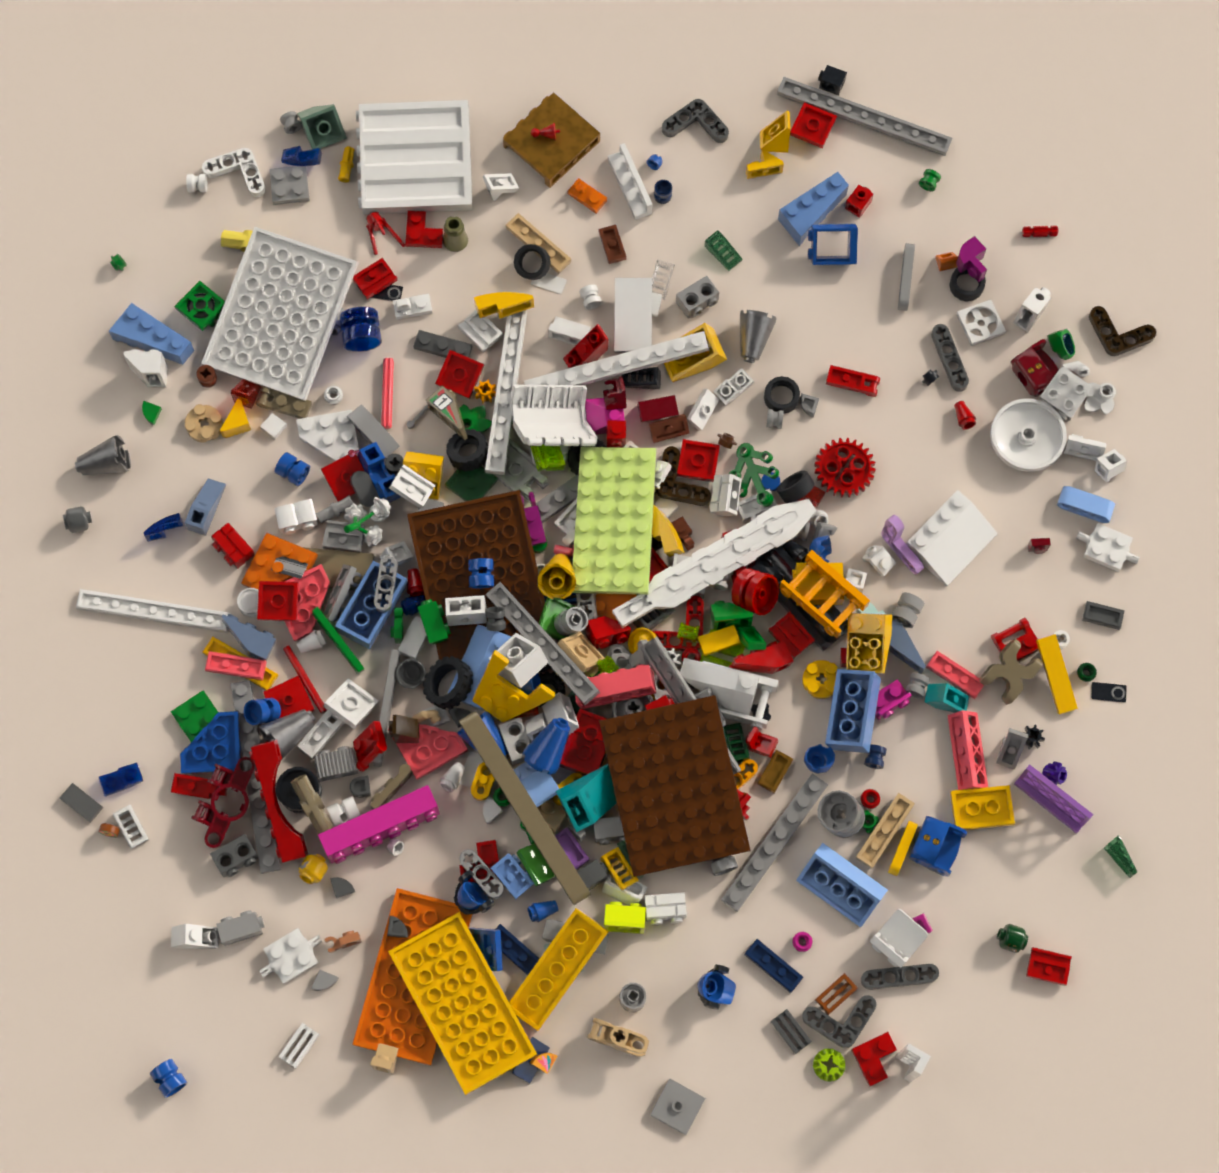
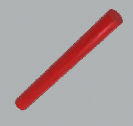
(305, 679)

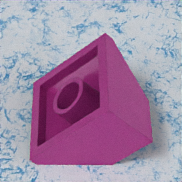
(598, 415)

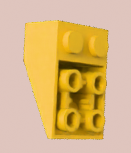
(868, 641)

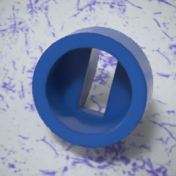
(654, 162)

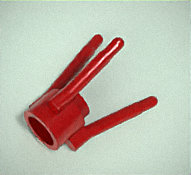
(376, 223)

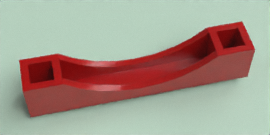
(289, 840)

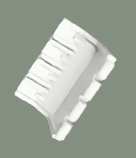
(551, 415)

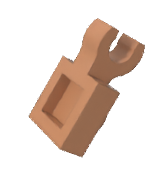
(349, 938)

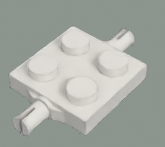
(1108, 547)
(290, 955)

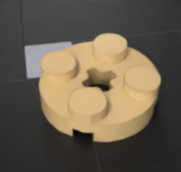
(201, 413)

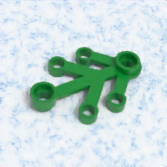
(753, 470)

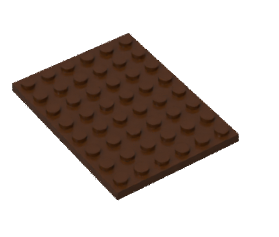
(469, 530)
(674, 786)

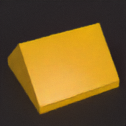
(776, 135)

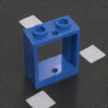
(851, 257)

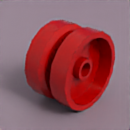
(755, 591)

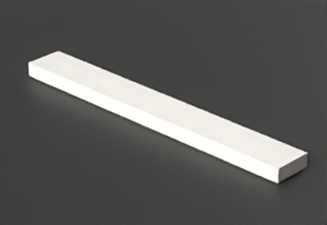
(151, 610)

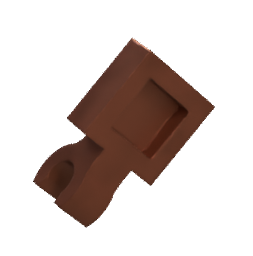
(684, 532)

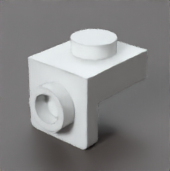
(879, 559)

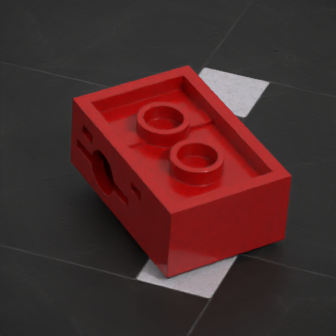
(585, 746)

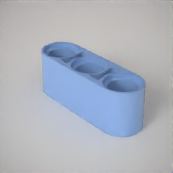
(1086, 504)

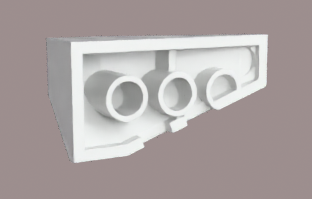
(732, 687)

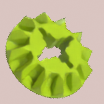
(821, 1069)

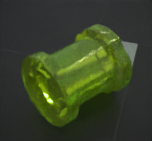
(688, 632)

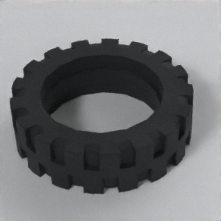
(435, 676)

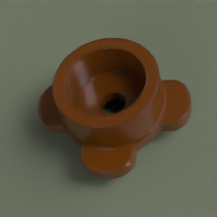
(726, 440)

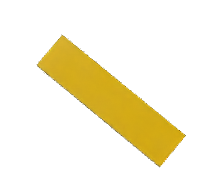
(218, 646)
(1056, 674)

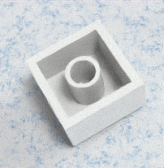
(524, 660)

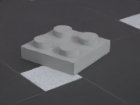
(289, 185)

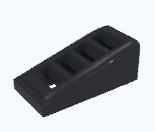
(648, 384)

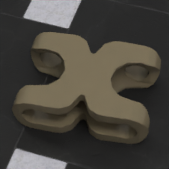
(1011, 671)

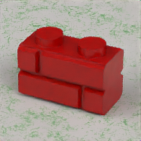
(232, 546)

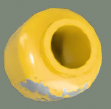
(312, 868)

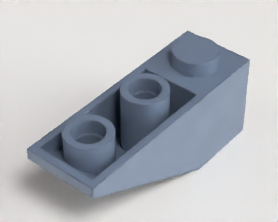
(204, 507)
(254, 642)

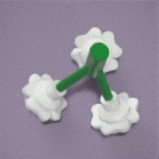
(357, 515)

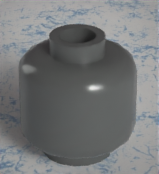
(77, 519)

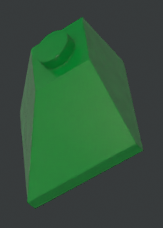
(729, 614)

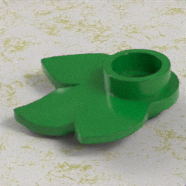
(475, 418)

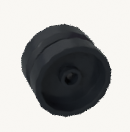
(285, 791)

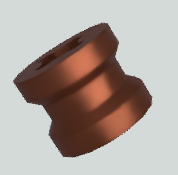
(208, 380)

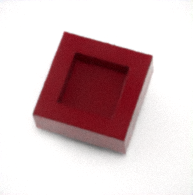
(1039, 545)

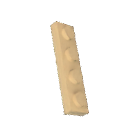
(530, 235)
(885, 830)

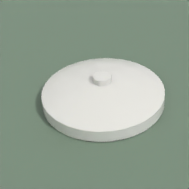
(1028, 435)

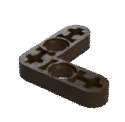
(1118, 340)
(670, 483)

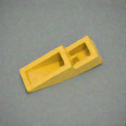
(502, 303)
(664, 531)

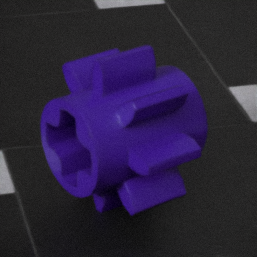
(1055, 772)

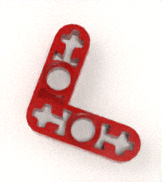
(689, 609)

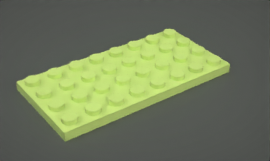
(614, 520)

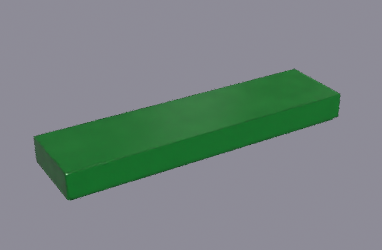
(337, 640)

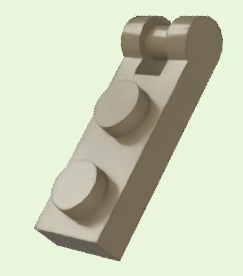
(284, 403)
(392, 786)

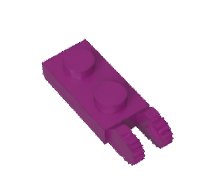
(534, 522)

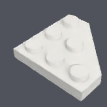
(329, 434)

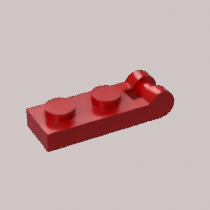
(852, 380)

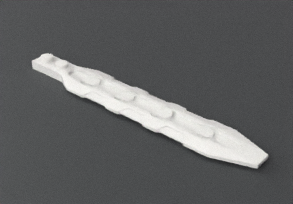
(718, 560)

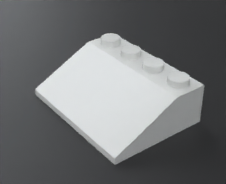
(951, 538)

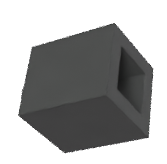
(593, 874)

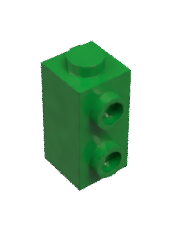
(433, 622)

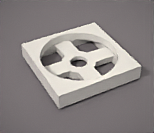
(994, 318)

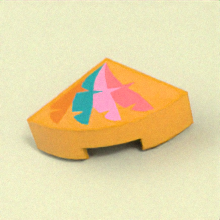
(544, 1061)

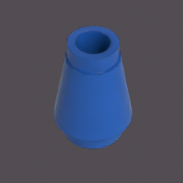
(542, 910)

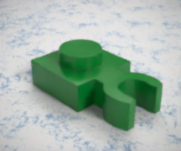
(397, 629)

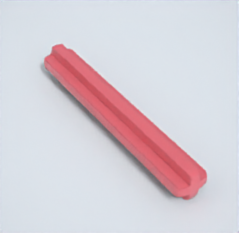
(387, 393)

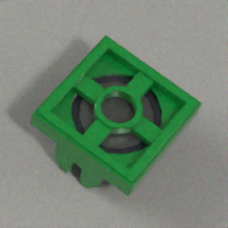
(201, 307)

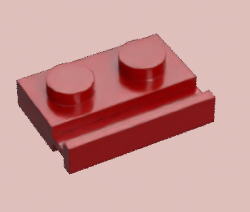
(374, 278)
(792, 633)
(1048, 966)

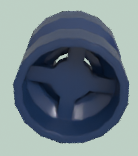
(663, 187)
(875, 757)

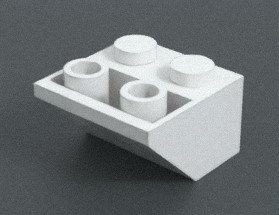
(148, 366)

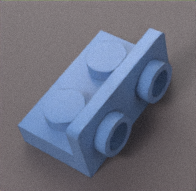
(512, 875)

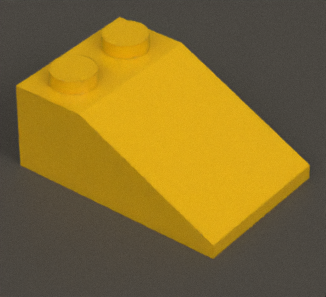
(700, 362)

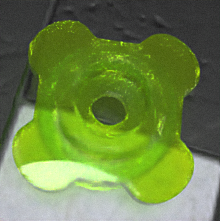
(607, 665)

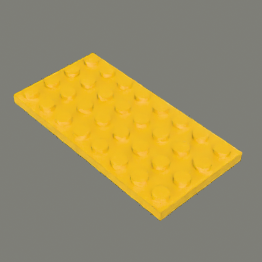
(462, 1003)

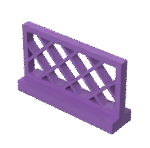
(1053, 799)

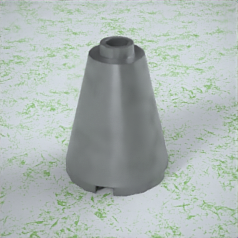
(754, 333)
(105, 458)
(288, 730)

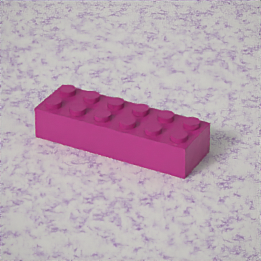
(379, 824)

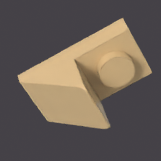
(385, 1058)

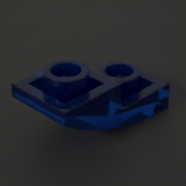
(121, 779)

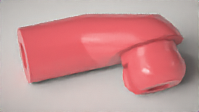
(564, 550)

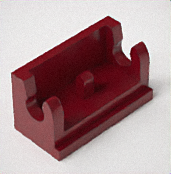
(615, 397)
(657, 408)

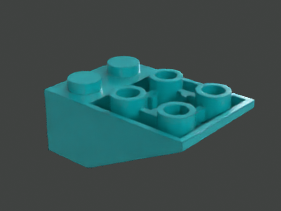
(588, 798)

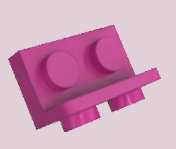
(891, 698)

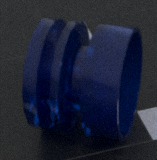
(360, 329)

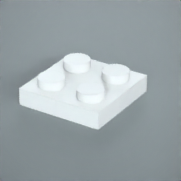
(351, 703)

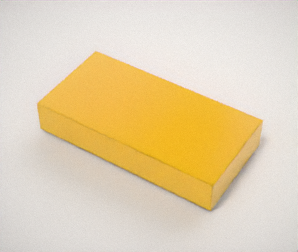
(719, 640)

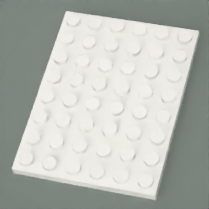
(280, 313)

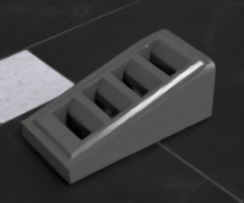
(645, 622)

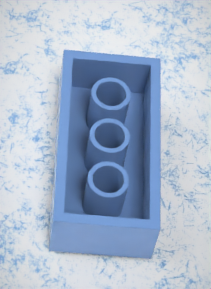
(360, 618)
(853, 710)

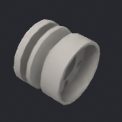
(830, 812)

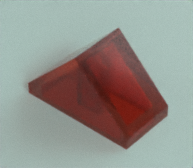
(246, 392)

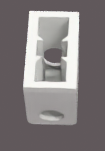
(1035, 303)

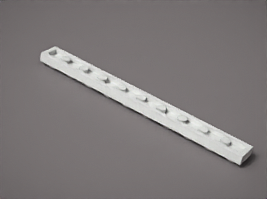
(626, 362)
(507, 378)

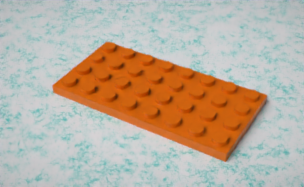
(389, 1009)

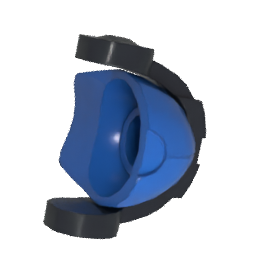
(470, 896)
(716, 987)

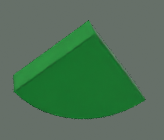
(151, 412)

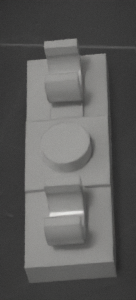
(340, 592)

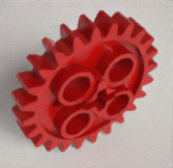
(830, 458)

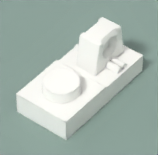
(412, 306)
(1084, 448)

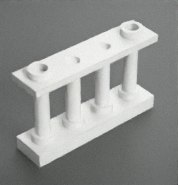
(767, 686)

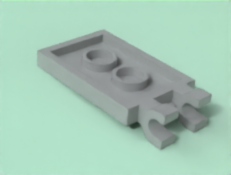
(520, 471)

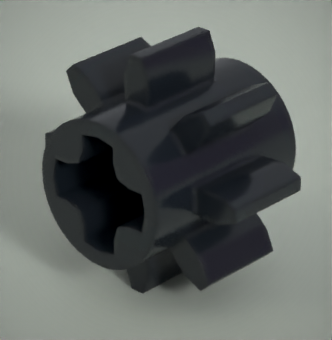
(1034, 731)

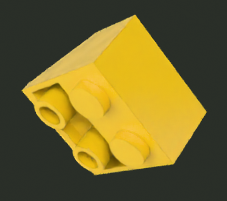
(428, 467)

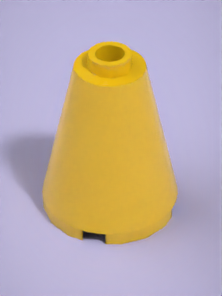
(557, 578)

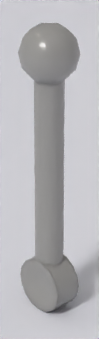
(410, 424)

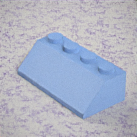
(476, 657)
(841, 885)

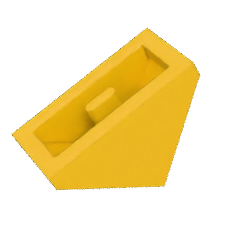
(236, 421)

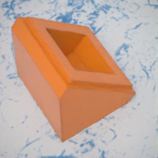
(946, 261)

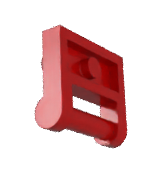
(1027, 641)
(369, 745)

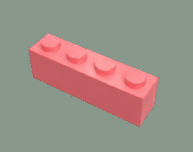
(621, 686)

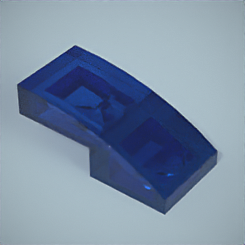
(297, 157)
(158, 529)

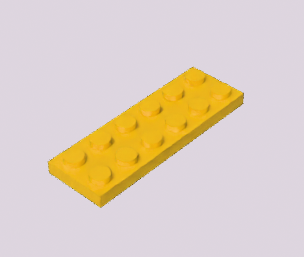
(557, 969)

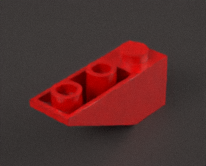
(769, 661)

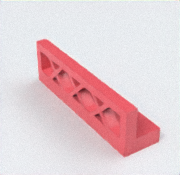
(964, 750)

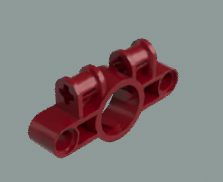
(220, 822)

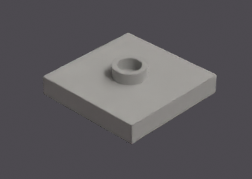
(677, 1106)

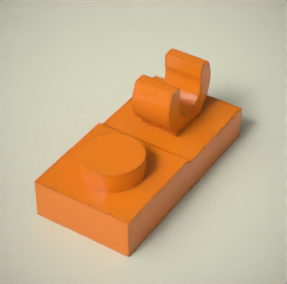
(587, 195)

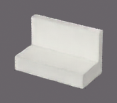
(568, 330)

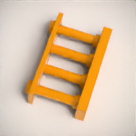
(842, 588)

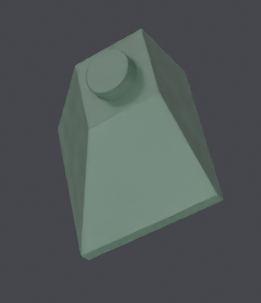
(322, 126)

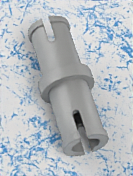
(334, 509)

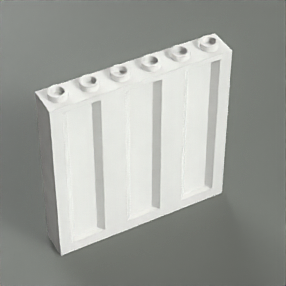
(414, 157)

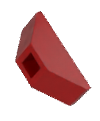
(588, 349)

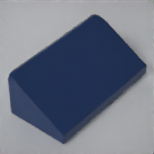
(526, 1070)

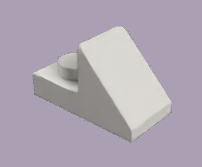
(500, 184)

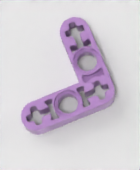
(892, 534)

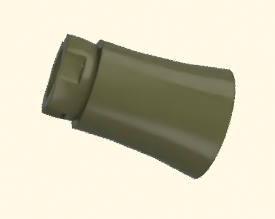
(454, 236)

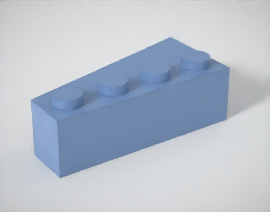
(812, 207)
(148, 333)

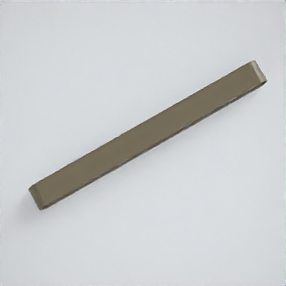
(524, 808)

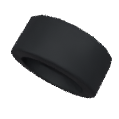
(518, 259)
(961, 294)
(782, 381)
(795, 486)

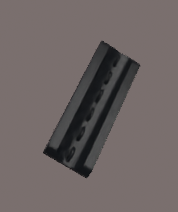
(780, 565)

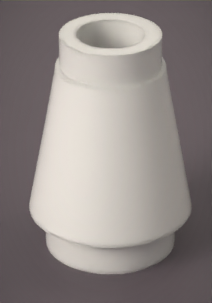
(312, 641)
(452, 777)

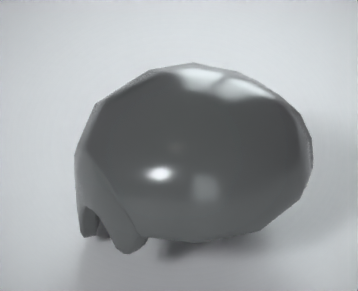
(410, 673)

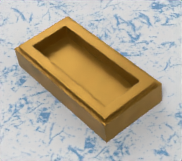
(775, 771)

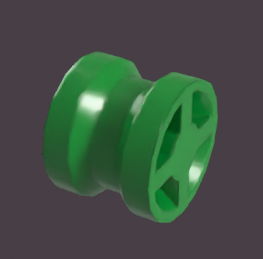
(929, 180)

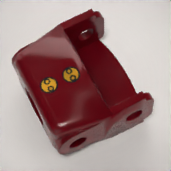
(1034, 368)

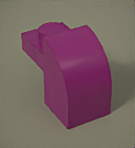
(969, 259)

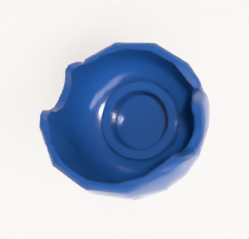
(821, 547)
(819, 758)

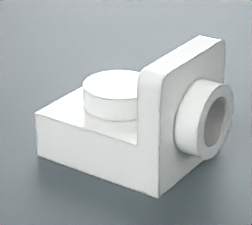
(399, 552)
(856, 578)

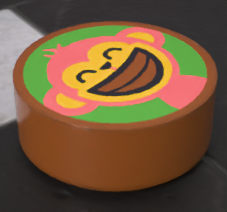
(109, 830)

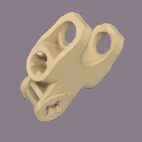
(610, 1032)

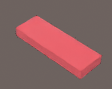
(235, 665)
(955, 674)

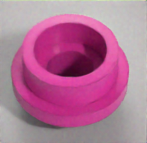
(802, 935)

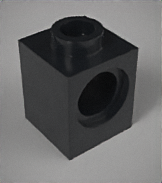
(832, 80)

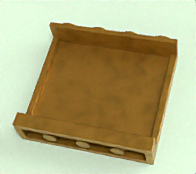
(544, 155)

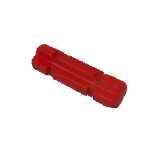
(1040, 231)

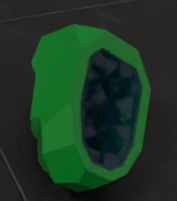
(1062, 343)

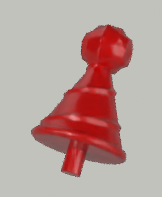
(549, 132)

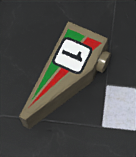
(445, 406)

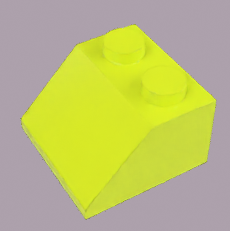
(625, 918)

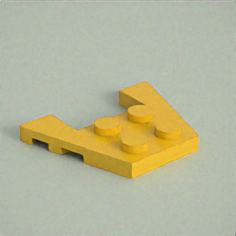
(503, 698)

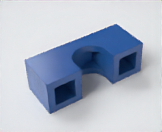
(373, 464)

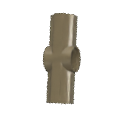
(311, 804)

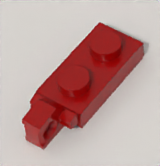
(194, 786)

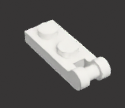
(320, 734)

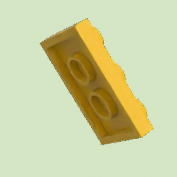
(982, 807)

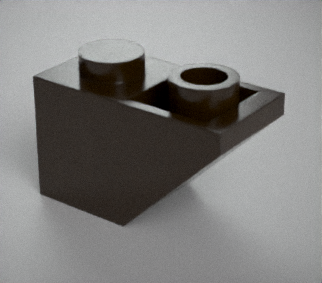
(404, 729)

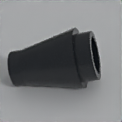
(796, 551)

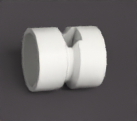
(348, 806)

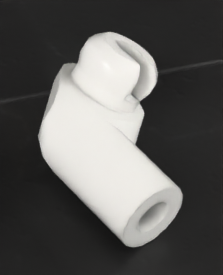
(1078, 368)

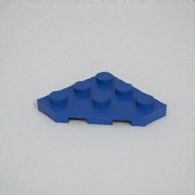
(214, 744)

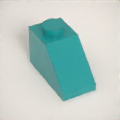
(946, 698)

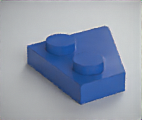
(490, 945)

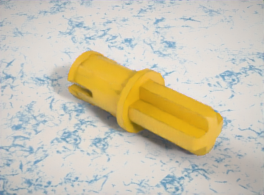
(346, 164)

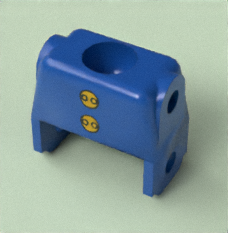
(937, 845)

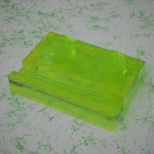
(548, 458)

